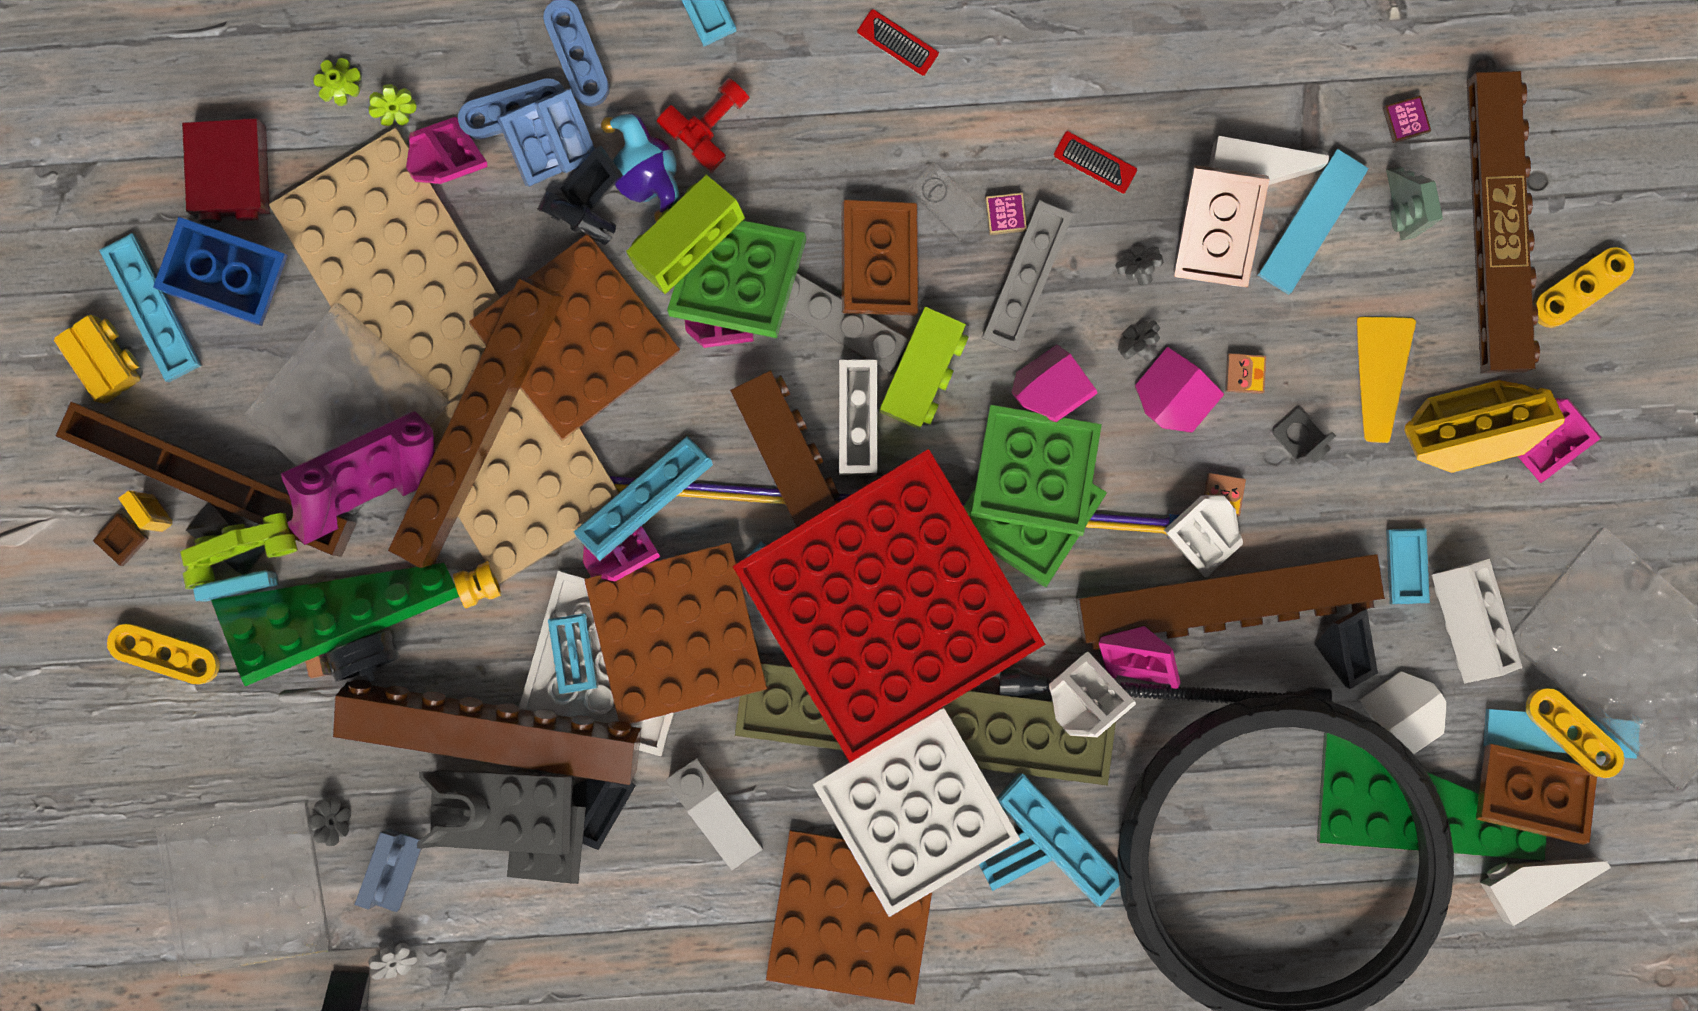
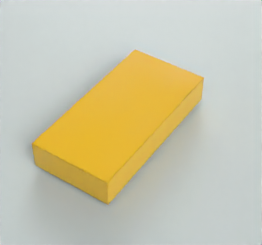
(146, 511)

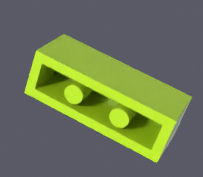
(685, 234)
(924, 369)

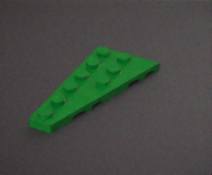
(304, 621)
(1367, 809)

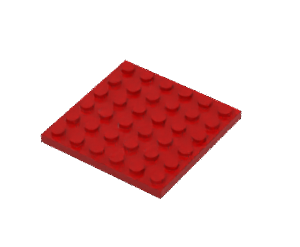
(889, 605)

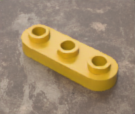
(1568, 291)
(148, 649)
(1589, 739)

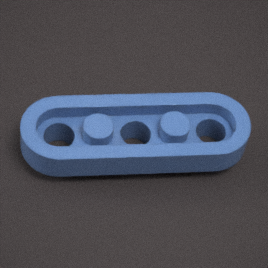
(573, 37)
(499, 103)

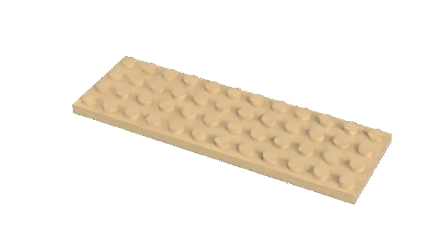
(415, 283)

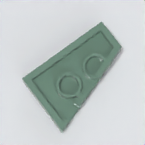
(1414, 202)

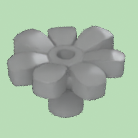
(391, 960)

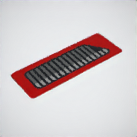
(898, 42)
(1095, 162)

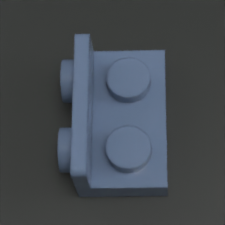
(389, 871)

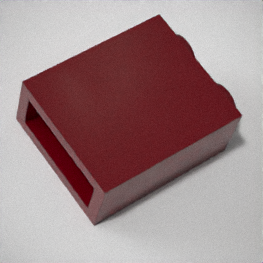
(226, 169)

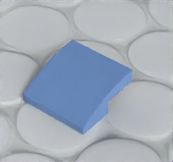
(547, 137)

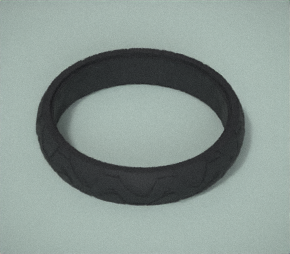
(1435, 871)

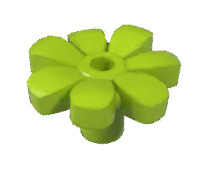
(337, 81)
(392, 105)

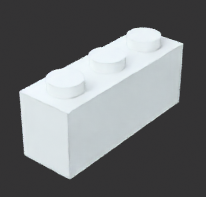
(858, 417)
(1476, 621)

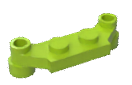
(234, 541)

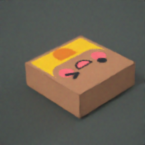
(1245, 373)
(1228, 486)
(318, 666)

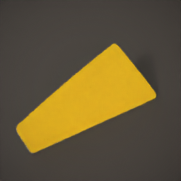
(1383, 359)

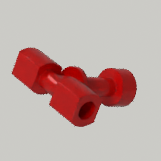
(697, 132)

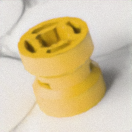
(468, 586)

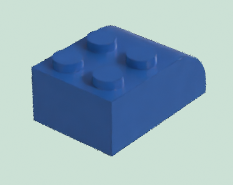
(220, 271)

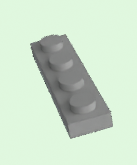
(1027, 276)
(852, 330)

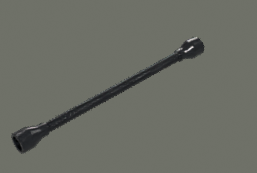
(1018, 682)

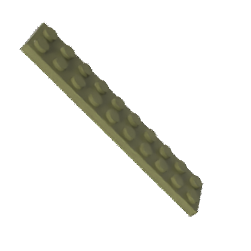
(997, 730)

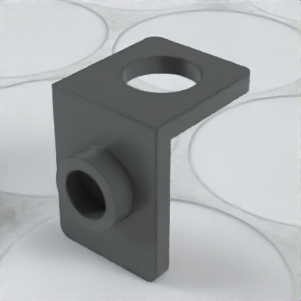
(1315, 445)

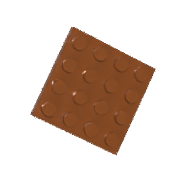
(596, 343)
(676, 635)
(835, 929)

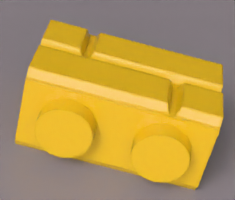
(98, 358)

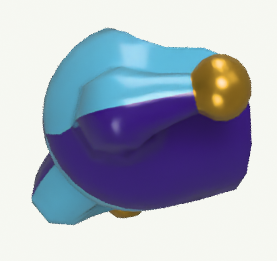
(645, 163)

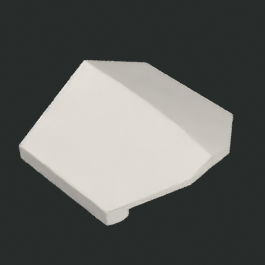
(1206, 532)
(1088, 698)
(1408, 709)

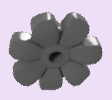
(1140, 264)
(1140, 341)
(329, 821)

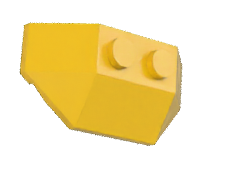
(1482, 424)

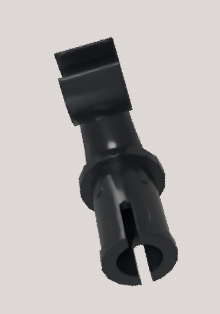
(577, 217)

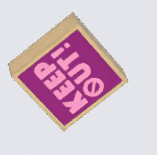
(1006, 214)

